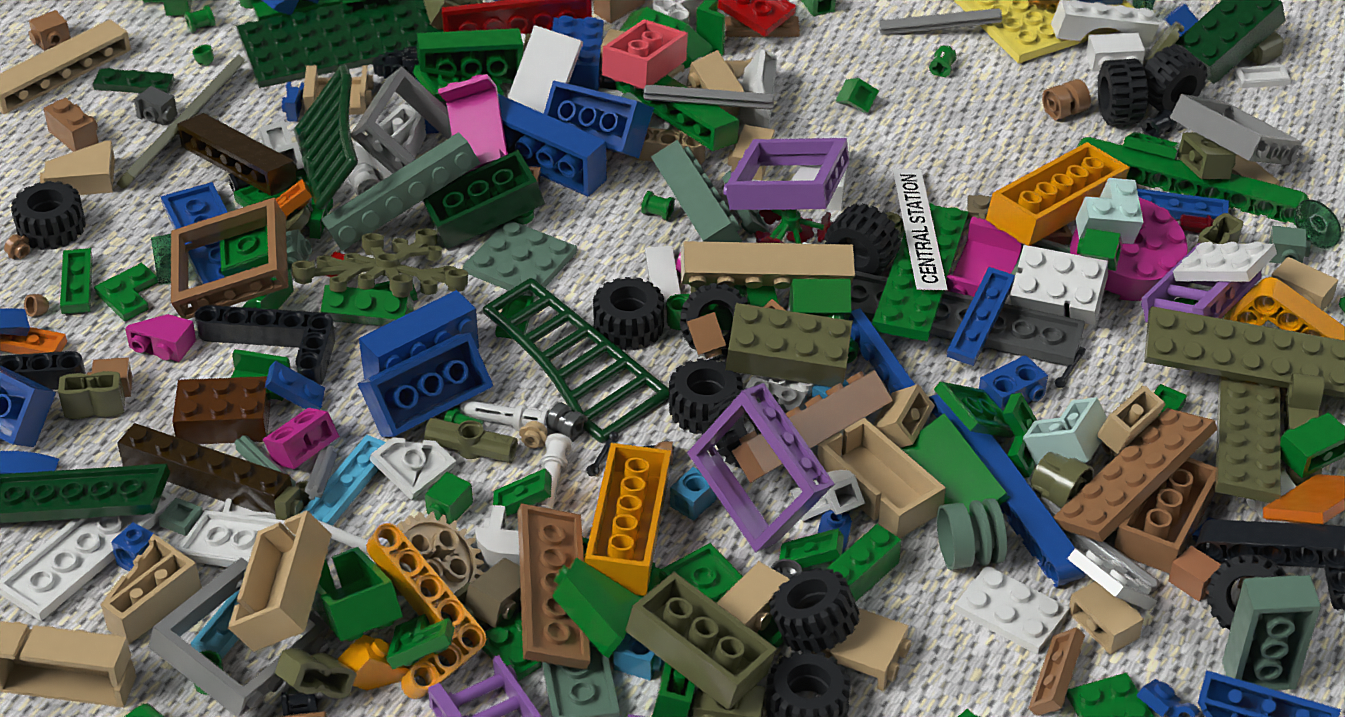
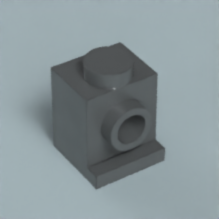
(156, 106)

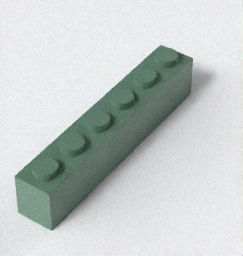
(400, 191)
(694, 194)

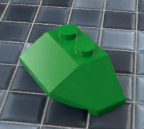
(696, 45)

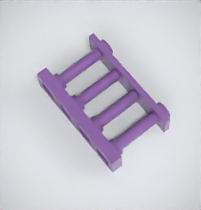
(1210, 303)
(447, 704)

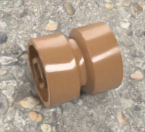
(1066, 99)

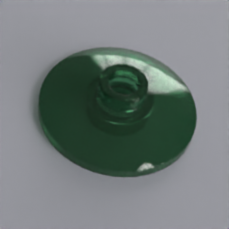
(1320, 223)

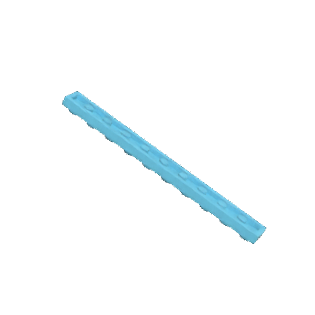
(337, 496)

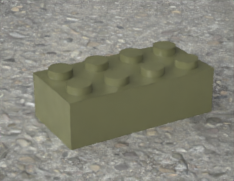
(788, 345)
(700, 640)

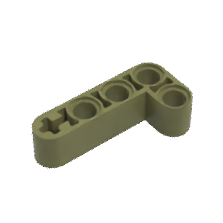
(1301, 405)

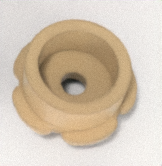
(533, 434)

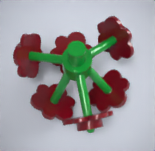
(791, 222)

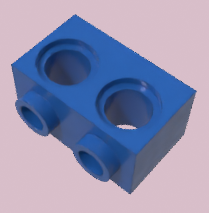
(1015, 377)

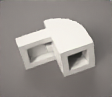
(278, 138)
(840, 498)
(495, 540)

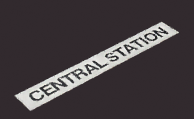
(919, 230)

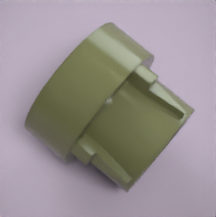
(1060, 478)

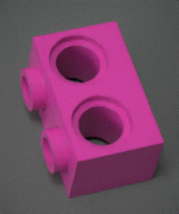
(301, 438)

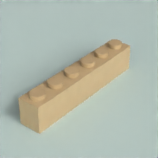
(61, 64)
(763, 263)

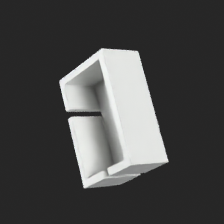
(1053, 278)

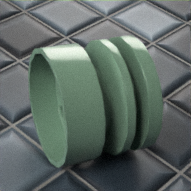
(971, 533)

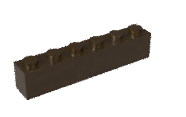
(237, 154)
(204, 469)

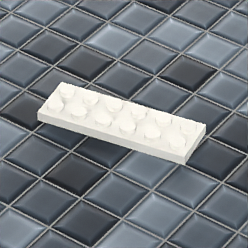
(69, 561)

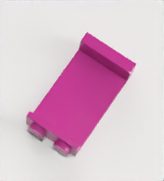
(477, 116)
(983, 249)

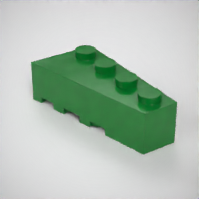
(472, 53)

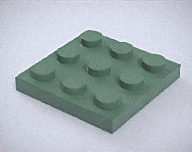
(519, 254)

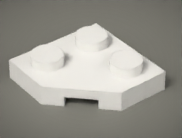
(412, 464)

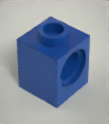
(129, 544)

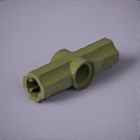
(471, 439)

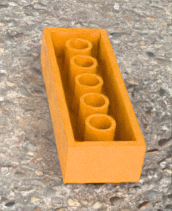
(1053, 193)
(629, 515)

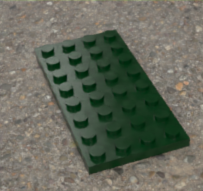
(330, 38)

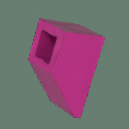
(162, 336)

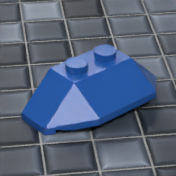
(1237, 698)

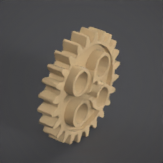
(443, 549)

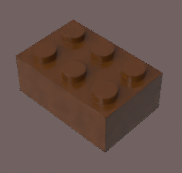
(221, 409)

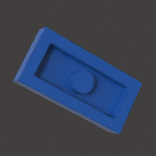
(294, 386)

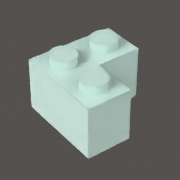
(1115, 211)
(1071, 434)

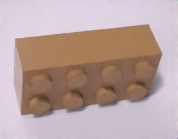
(1168, 517)

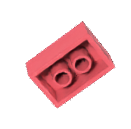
(644, 54)

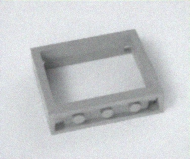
(1236, 130)
(378, 141)
(169, 645)

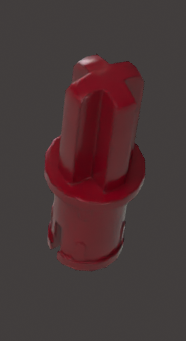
(1195, 223)

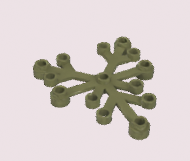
(385, 265)

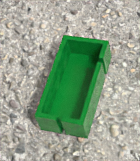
(361, 602)

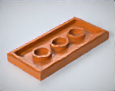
(1310, 502)

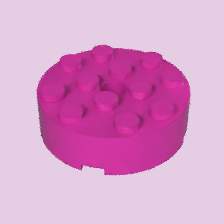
(1150, 258)

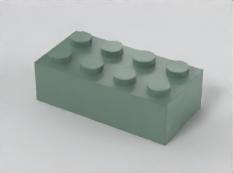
(1272, 631)

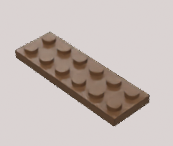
(1134, 474)
(545, 544)

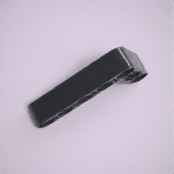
(272, 327)
(44, 367)
(1283, 543)

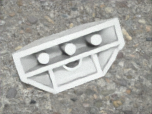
(759, 78)

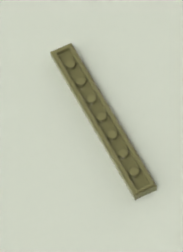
(170, 133)

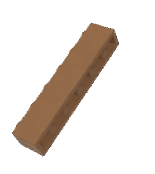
(817, 421)

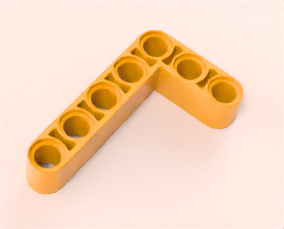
(1286, 309)
(441, 601)

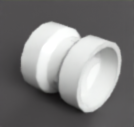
(362, 178)

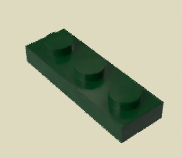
(132, 80)

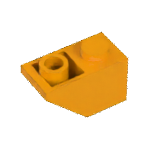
(368, 660)

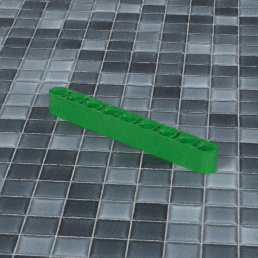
(1175, 177)

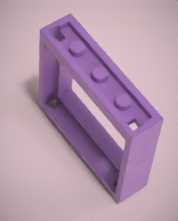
(788, 195)
(788, 447)

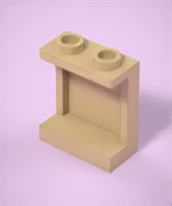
(360, 89)
(873, 647)

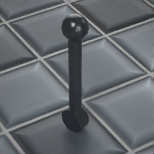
(1060, 382)
(593, 469)

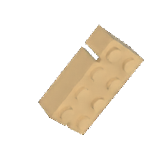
(888, 478)
(280, 581)
(65, 664)

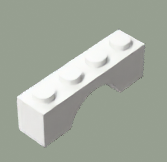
(1077, 18)

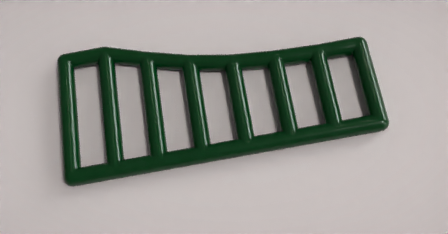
(326, 139)
(558, 377)

